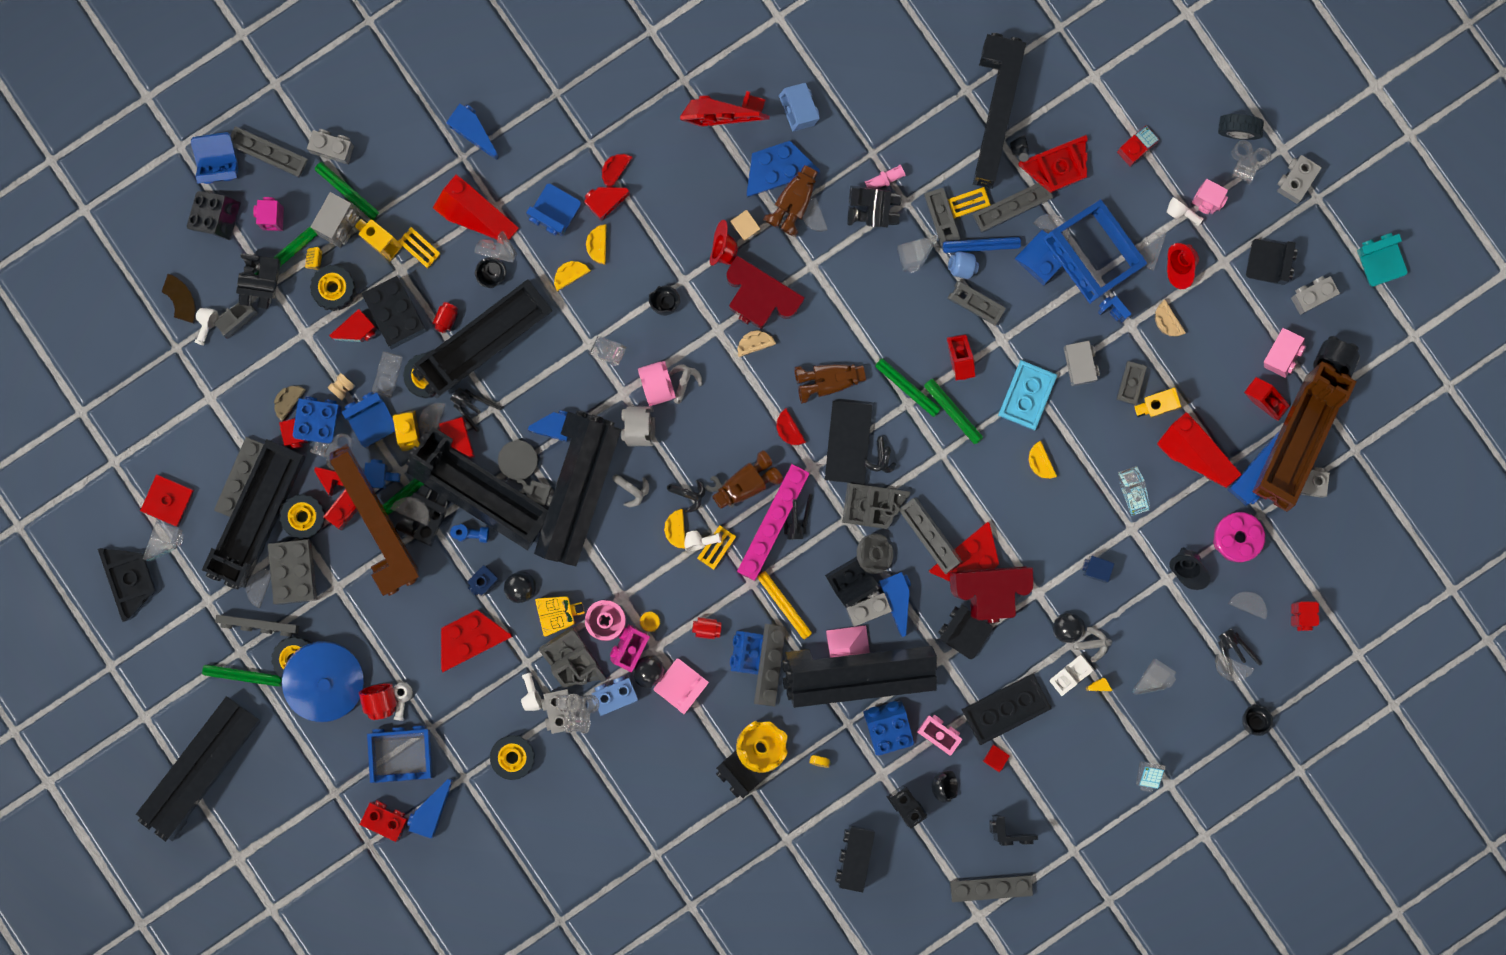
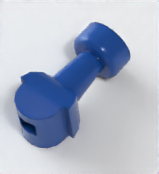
(461, 533)

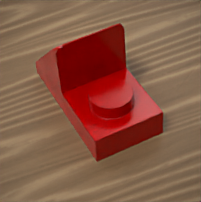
(328, 479)

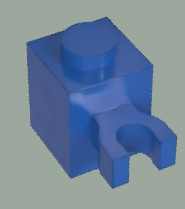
(377, 474)

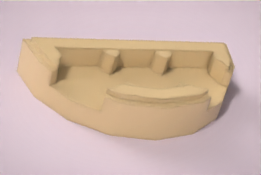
(1167, 321)
(754, 342)

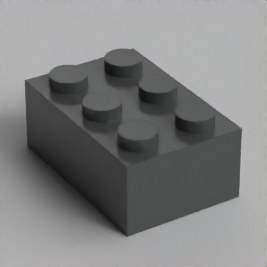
(292, 572)

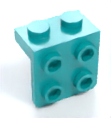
(1382, 259)

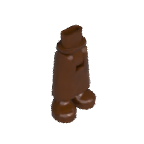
(793, 201)
(827, 379)
(748, 482)

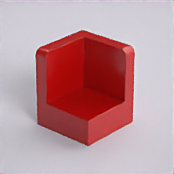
(753, 103)

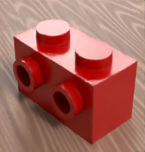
(384, 821)

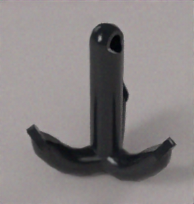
(883, 458)
(689, 494)

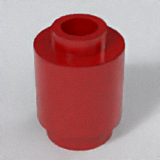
(445, 317)
(706, 628)

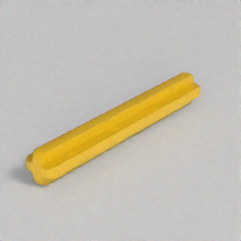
(784, 605)

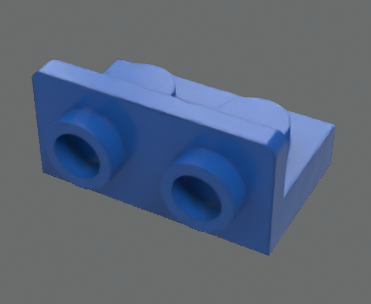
(1117, 308)
(746, 652)

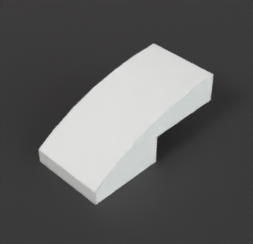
(1071, 674)

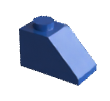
(550, 426)

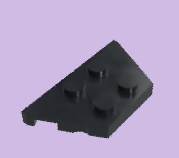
(128, 579)

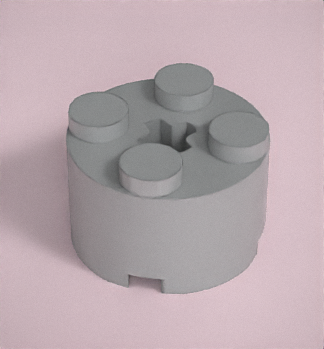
(638, 426)

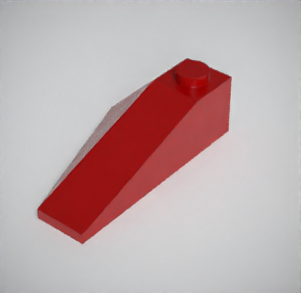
(711, 112)
(466, 207)
(1192, 447)

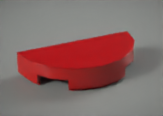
(614, 168)
(788, 430)

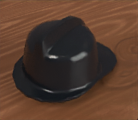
(1189, 569)

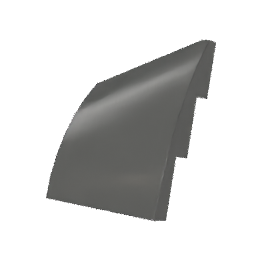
(872, 505)
(571, 660)

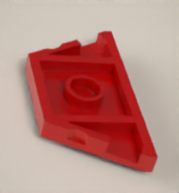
(1059, 165)
(976, 552)
(469, 638)

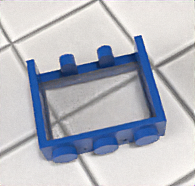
(399, 755)

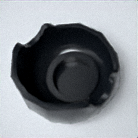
(490, 272)
(664, 300)
(519, 587)
(1068, 628)
(648, 671)
(1257, 720)
(945, 786)

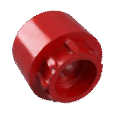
(378, 701)

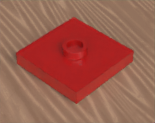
(167, 500)

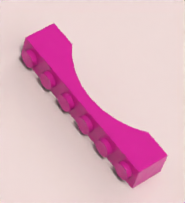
(773, 522)

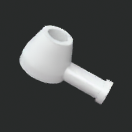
(1177, 209)
(206, 318)
(695, 542)
(402, 699)
(532, 700)

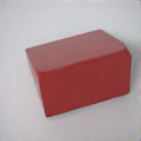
(996, 758)

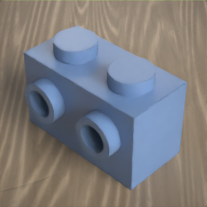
(799, 106)
(615, 696)

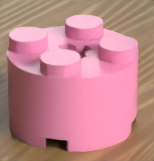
(656, 383)
(594, 617)

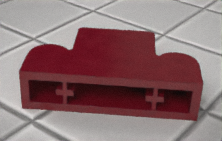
(759, 295)
(992, 590)

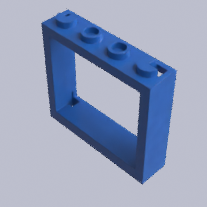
(1074, 265)

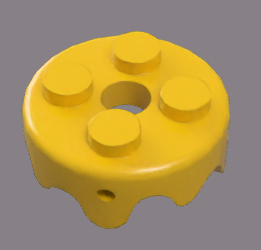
(774, 742)

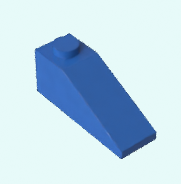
(468, 126)
(897, 595)
(428, 815)

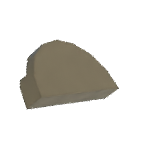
(286, 400)

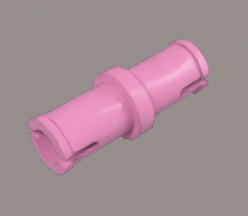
(886, 178)

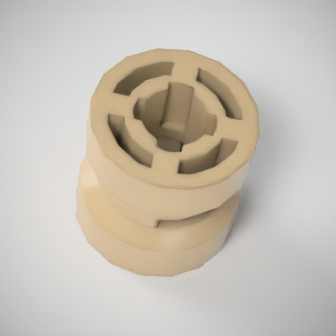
(341, 386)

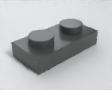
(1131, 383)

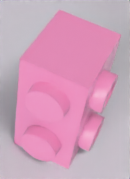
(1210, 197)
(1284, 353)
(939, 735)

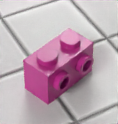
(269, 214)
(629, 648)

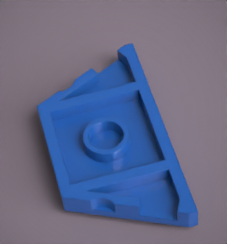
(775, 167)

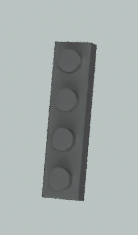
(268, 152)
(1011, 207)
(238, 476)
(930, 535)
(249, 624)
(769, 665)
(991, 888)

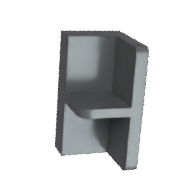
(235, 319)

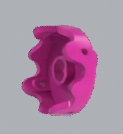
(1225, 541)

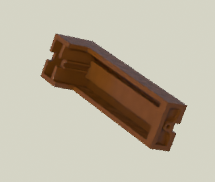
(1303, 435)
(398, 566)

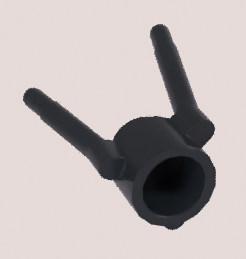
(462, 399)
(795, 530)
(1231, 640)

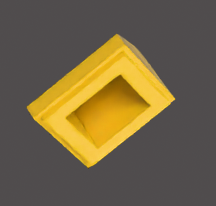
(313, 258)
(1099, 685)

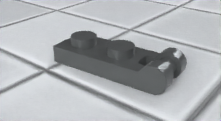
(941, 215)
(977, 303)

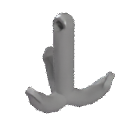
(684, 380)
(639, 494)
(1102, 643)

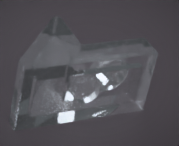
(502, 250)
(608, 351)

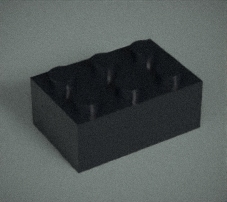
(394, 312)
(855, 858)

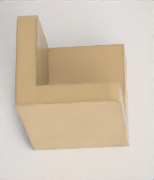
(745, 225)

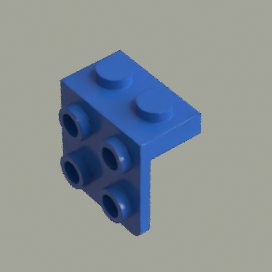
(214, 158)
(554, 210)
(369, 419)
(316, 420)
(888, 727)

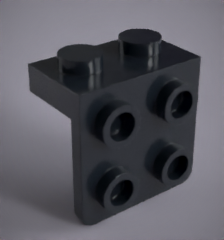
(213, 214)
(1271, 261)
(852, 583)
(964, 632)
(739, 776)
(997, 828)

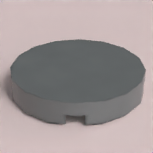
(517, 460)
(874, 553)

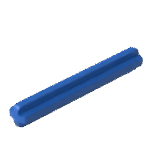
(981, 245)

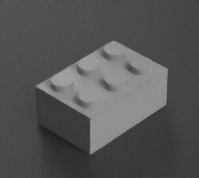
(335, 220)

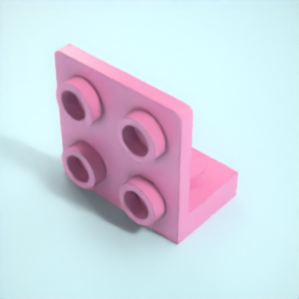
(681, 686)

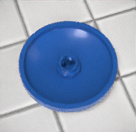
(322, 681)

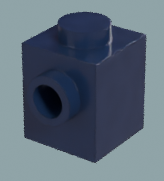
(1097, 569)
(482, 581)

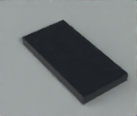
(848, 442)
(1006, 709)

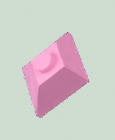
(847, 641)

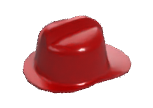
(724, 246)
(1182, 265)

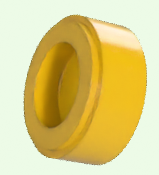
(649, 621)
(820, 761)

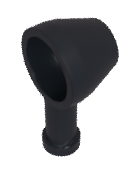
(1020, 147)

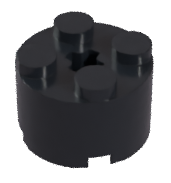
(1339, 354)

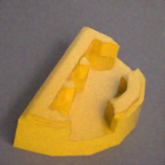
(597, 244)
(569, 273)
(1040, 462)
(675, 529)

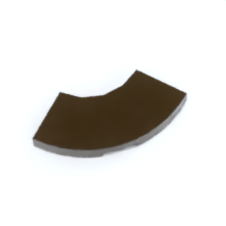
(181, 297)

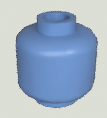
(963, 265)

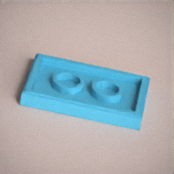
(1027, 395)

